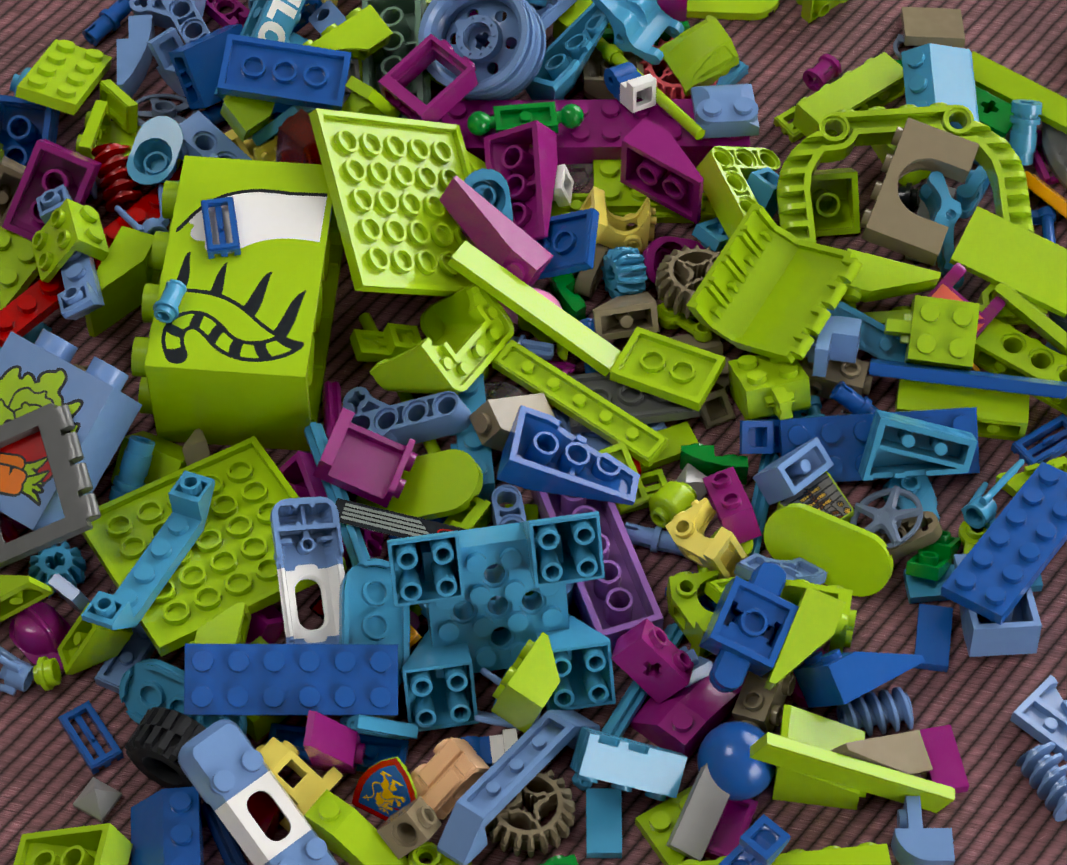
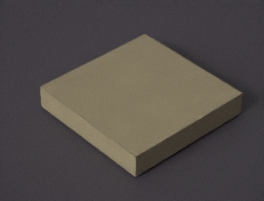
(932, 26)

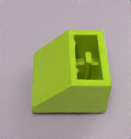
(527, 684)

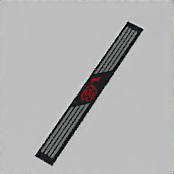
(388, 521)

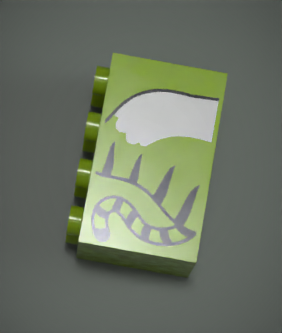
(251, 324)

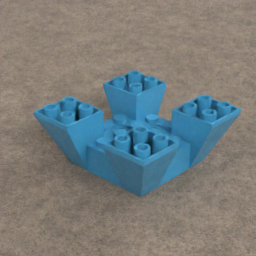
(461, 638)

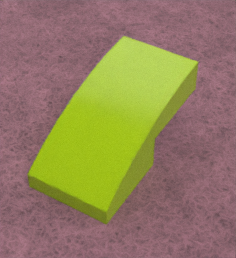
(378, 345)

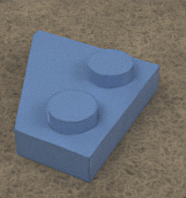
(1044, 716)

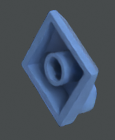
(725, 110)

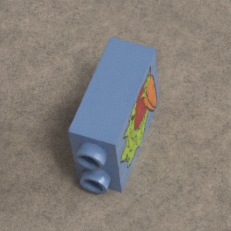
(101, 415)

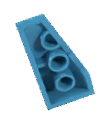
(568, 56)

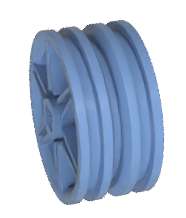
(515, 66)

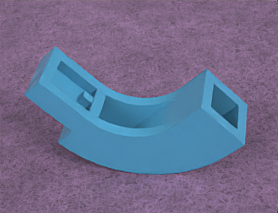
(763, 186)

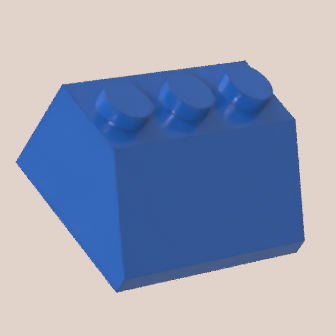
(168, 828)

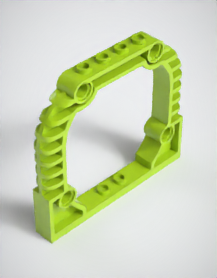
(878, 127)

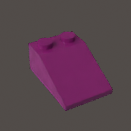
(46, 170)
(661, 170)

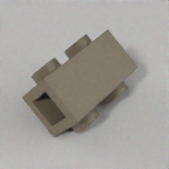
(853, 374)
(760, 705)

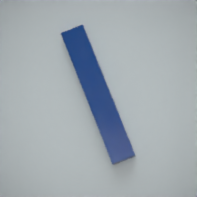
(968, 378)

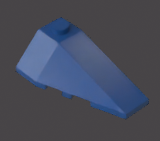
(554, 461)

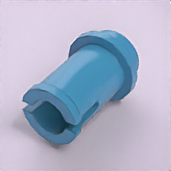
(167, 307)

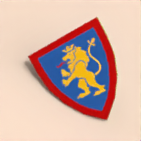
(384, 788)

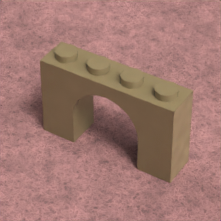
(916, 149)

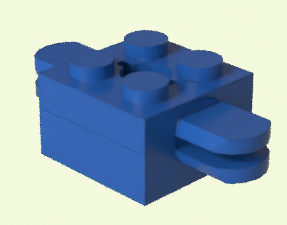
(748, 627)

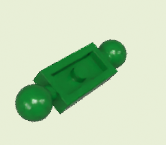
(510, 116)

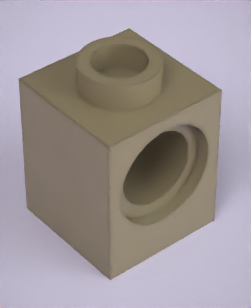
(409, 827)

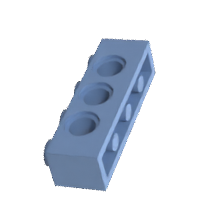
(203, 138)

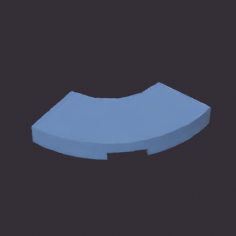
(794, 569)

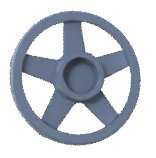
(163, 107)
(888, 518)

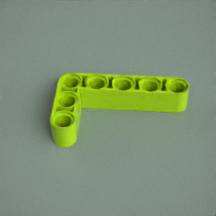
(726, 177)

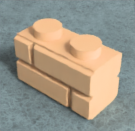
(448, 775)

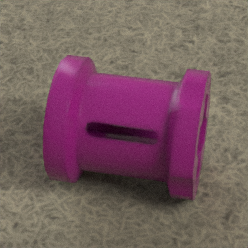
(821, 72)

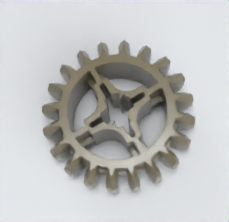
(681, 275)
(549, 796)

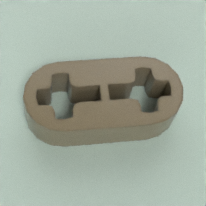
(589, 279)

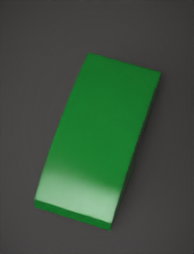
(562, 289)
(704, 459)
(934, 559)

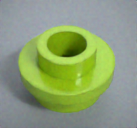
(47, 673)

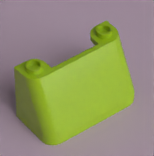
(461, 341)

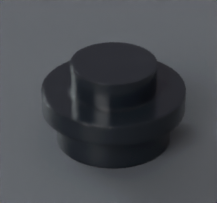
(909, 196)

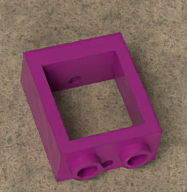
(430, 49)

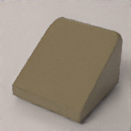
(716, 409)
(195, 447)

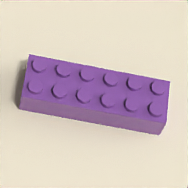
(624, 595)

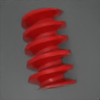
(114, 176)

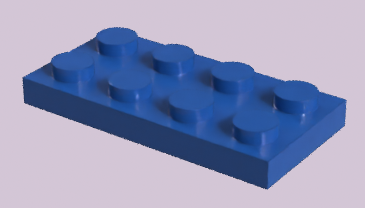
(284, 72)

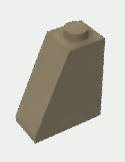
(496, 416)

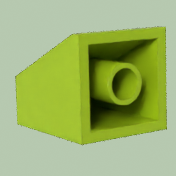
(822, 733)

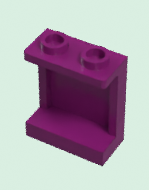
(364, 461)

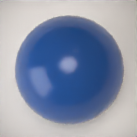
(729, 761)

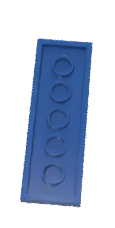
(847, 435)
(1013, 548)
(291, 679)

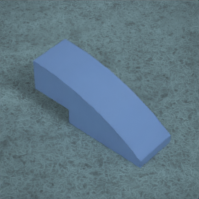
(134, 54)

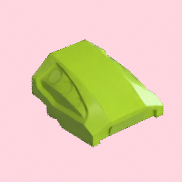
(700, 54)

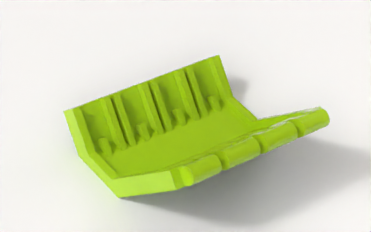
(772, 288)

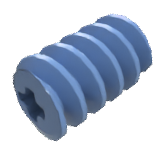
(878, 711)
(1047, 777)

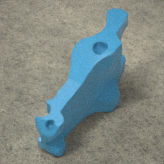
(638, 26)
(943, 211)

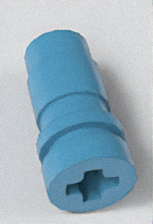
(1024, 128)
(133, 466)

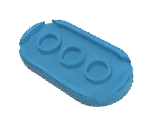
(369, 611)
(160, 685)

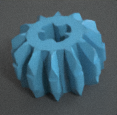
(624, 271)
(58, 560)

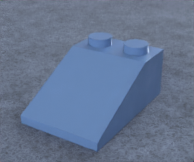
(1014, 636)

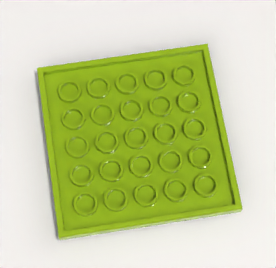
(386, 198)
(227, 561)

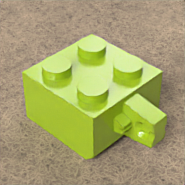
(938, 332)
(768, 387)

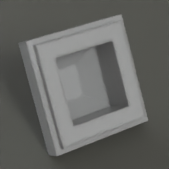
(693, 478)
(97, 799)

